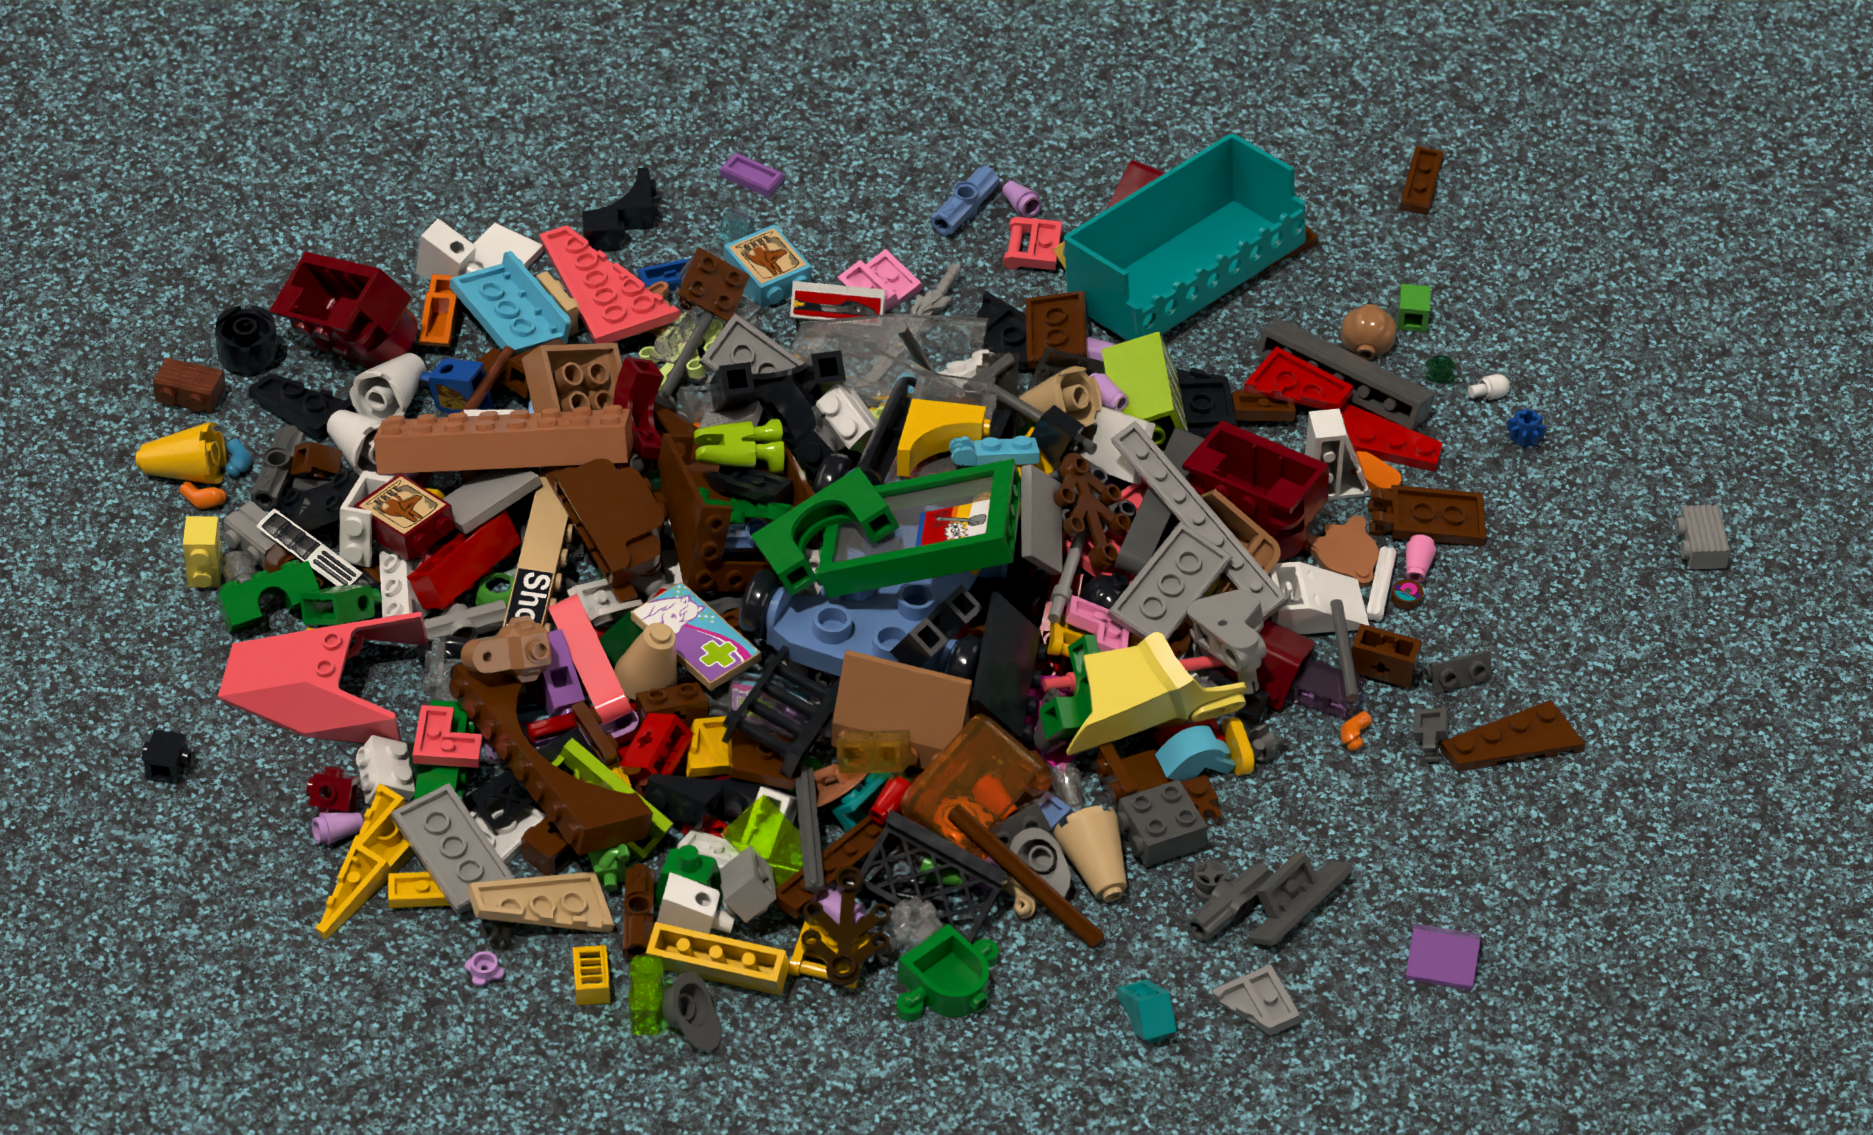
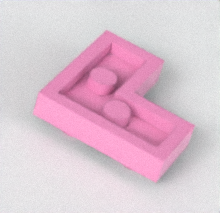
(1094, 618)

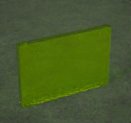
(770, 836)

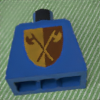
(454, 383)

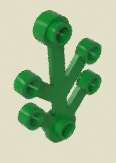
(742, 508)

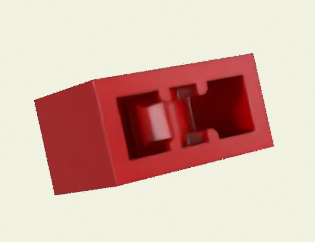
(656, 747)

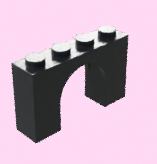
(737, 385)

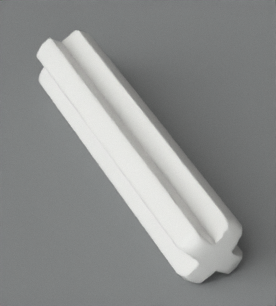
(1381, 583)

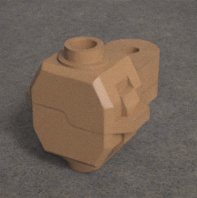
(517, 649)

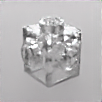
(914, 921)

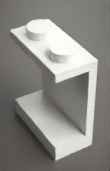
(357, 523)

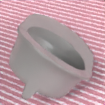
(1044, 856)

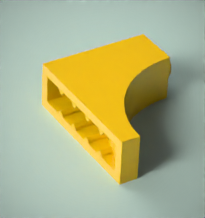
(933, 425)

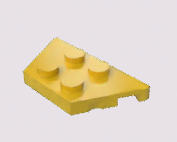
(706, 750)

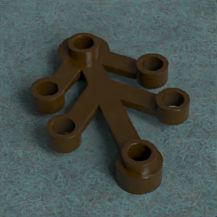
(846, 933)

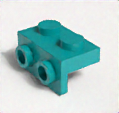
(860, 799)

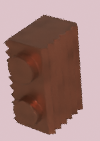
(189, 385)

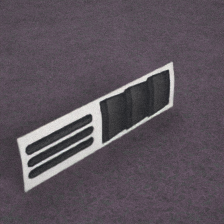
(308, 548)

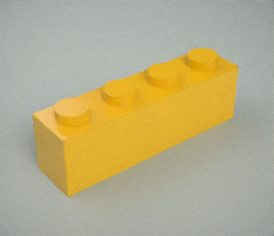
(720, 958)

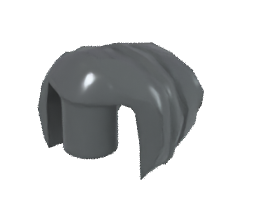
(1264, 743)

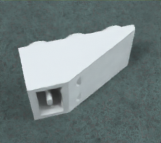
(1310, 595)

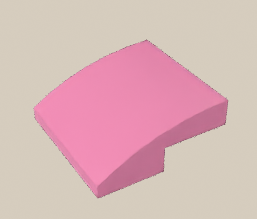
(883, 273)

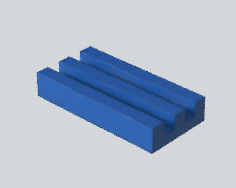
(665, 272)

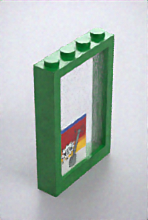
(946, 528)

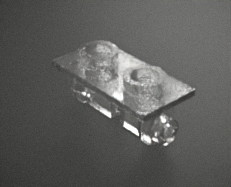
(672, 341)

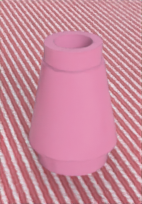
(1419, 556)

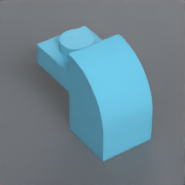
(1191, 752)

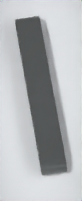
(1152, 514)

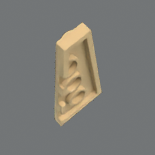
(552, 901)

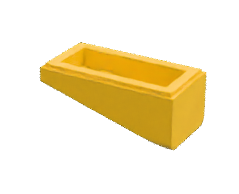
(595, 992)

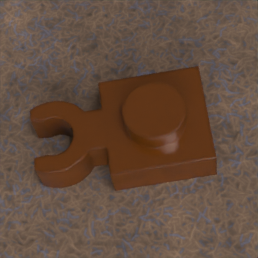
(1203, 797)

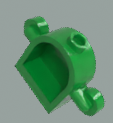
(945, 976)

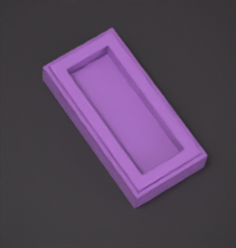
(752, 175)

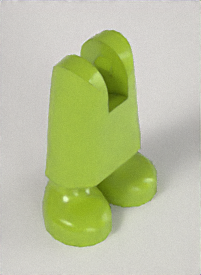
(735, 445)

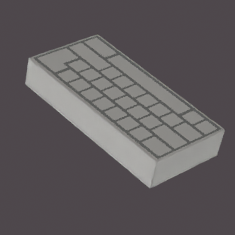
(743, 413)

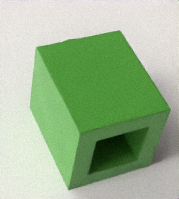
(1413, 308)

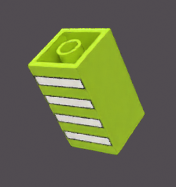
(1151, 383)

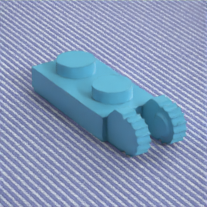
(991, 450)

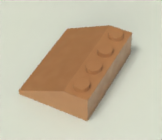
(572, 376)
(899, 696)

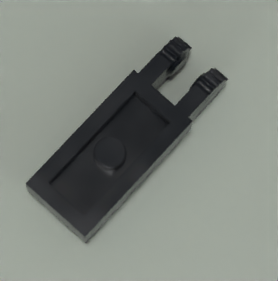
(751, 484)

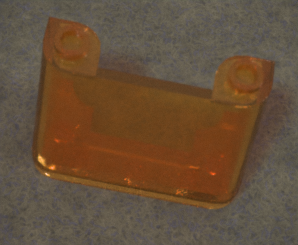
(980, 771)

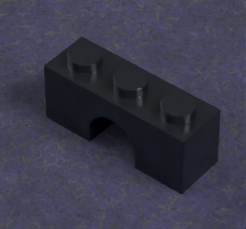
(937, 628)

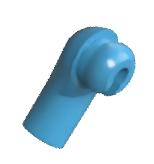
(240, 458)

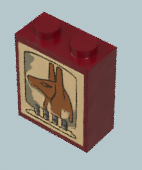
(407, 516)

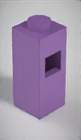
(560, 681)

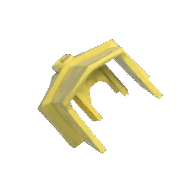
(1146, 690)

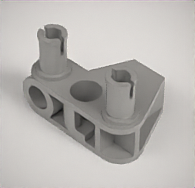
(1229, 630)

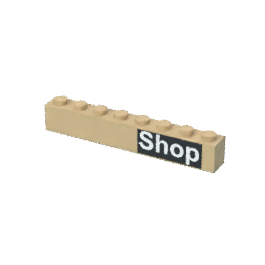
(541, 556)

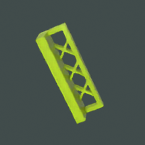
(596, 773)

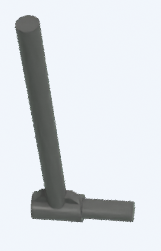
(990, 374)
(664, 395)

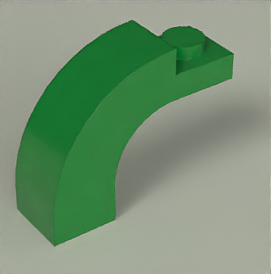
(1066, 715)

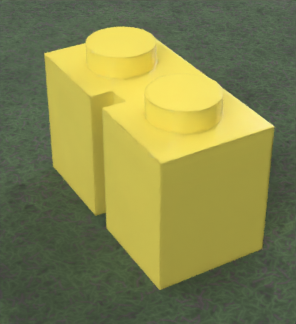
(202, 551)

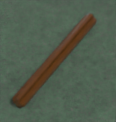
(1025, 876)

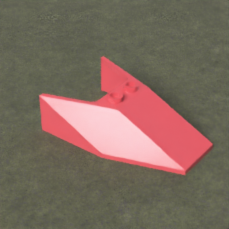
(298, 677)

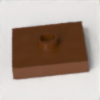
(756, 762)

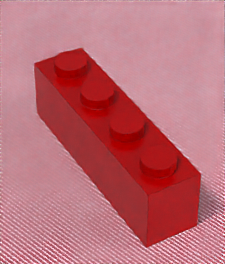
(463, 561)

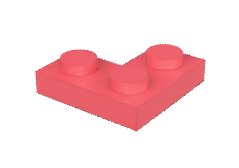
(439, 745)

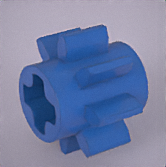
(1526, 427)

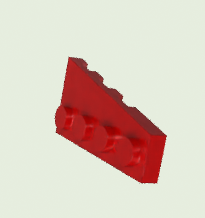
(1390, 440)

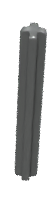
(809, 829)

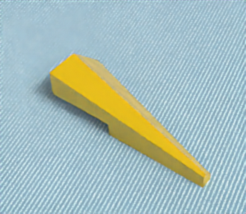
(373, 855)

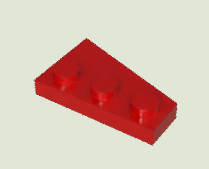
(1297, 381)

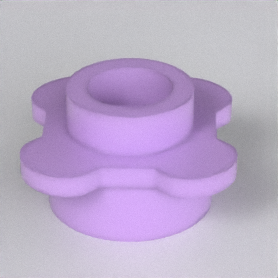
(481, 961)

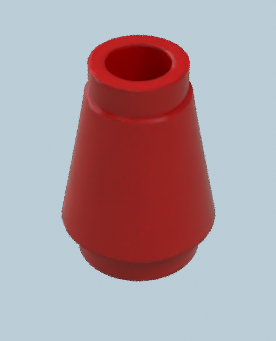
(889, 799)

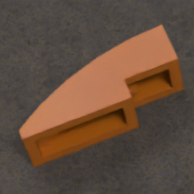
(439, 313)

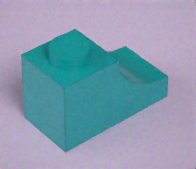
(1148, 1009)

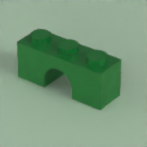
(240, 600)

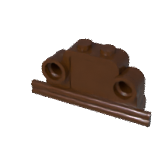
(614, 519)

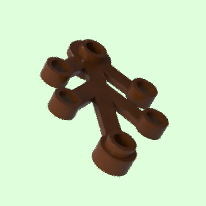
(1077, 473)

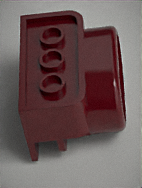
(348, 309)
(1263, 480)

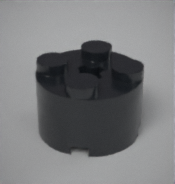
(246, 339)

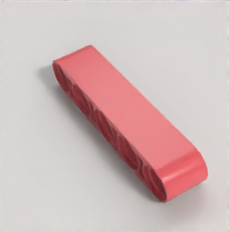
(590, 659)

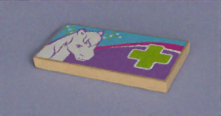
(703, 638)

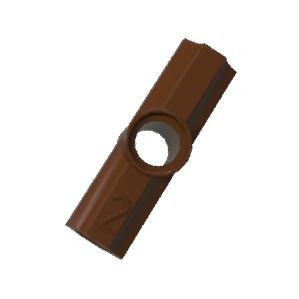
(638, 910)

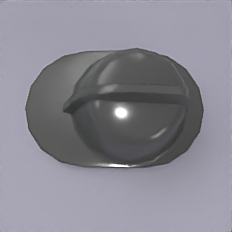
(691, 1011)

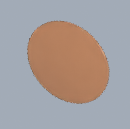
(834, 786)

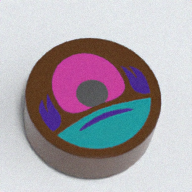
(1407, 594)

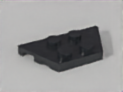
(1005, 328)
(1205, 400)

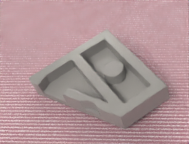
(1259, 1000)

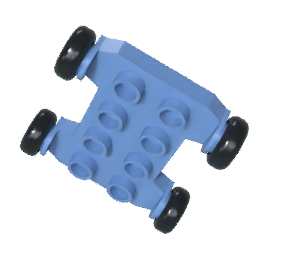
(866, 621)

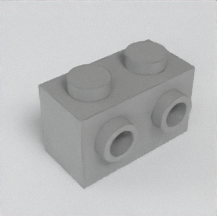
(747, 885)

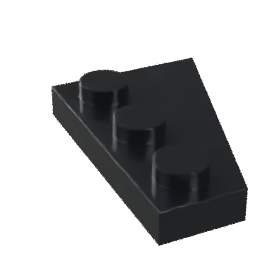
(298, 405)

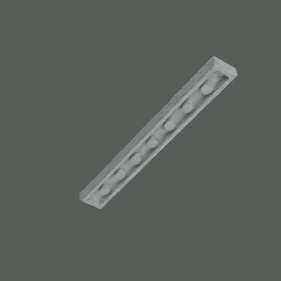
(1195, 513)

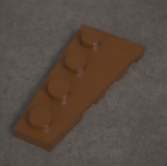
(1513, 738)

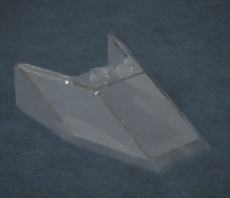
(876, 354)

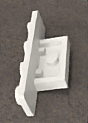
(396, 590)

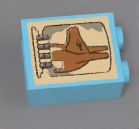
(770, 263)

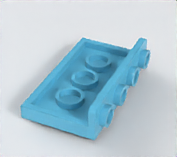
(512, 305)

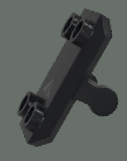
(319, 507)

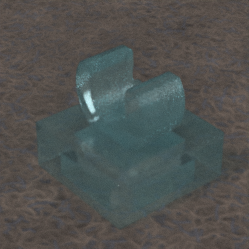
(735, 225)

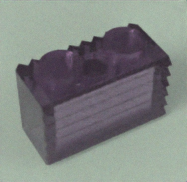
(1323, 689)

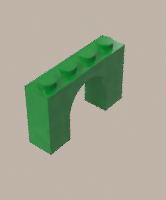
(845, 500)

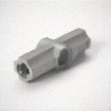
(465, 621)

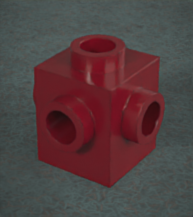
(343, 789)

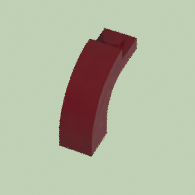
(637, 391)

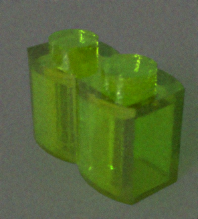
(646, 995)

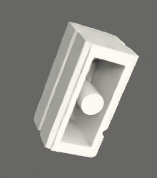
(847, 416)

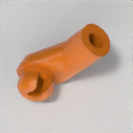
(202, 498)
(1352, 729)

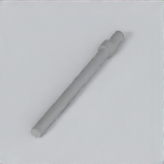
(1062, 593)

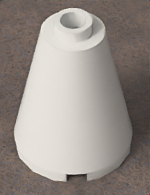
(387, 387)
(355, 437)

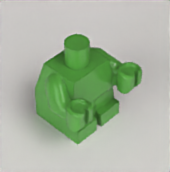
(610, 865)

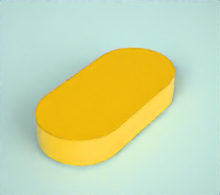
(1239, 746)

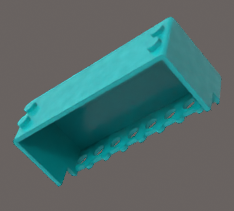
(1185, 238)

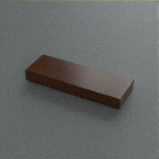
(1421, 180)

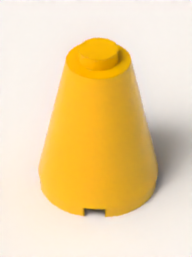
(185, 455)

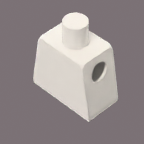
(445, 252)
(693, 906)

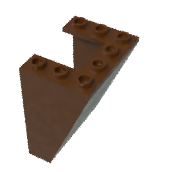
(702, 528)

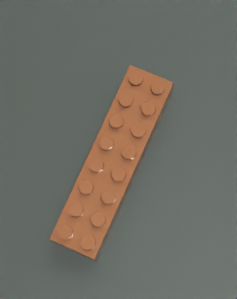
(503, 440)

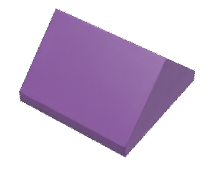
(1443, 956)

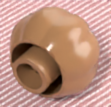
(1368, 331)

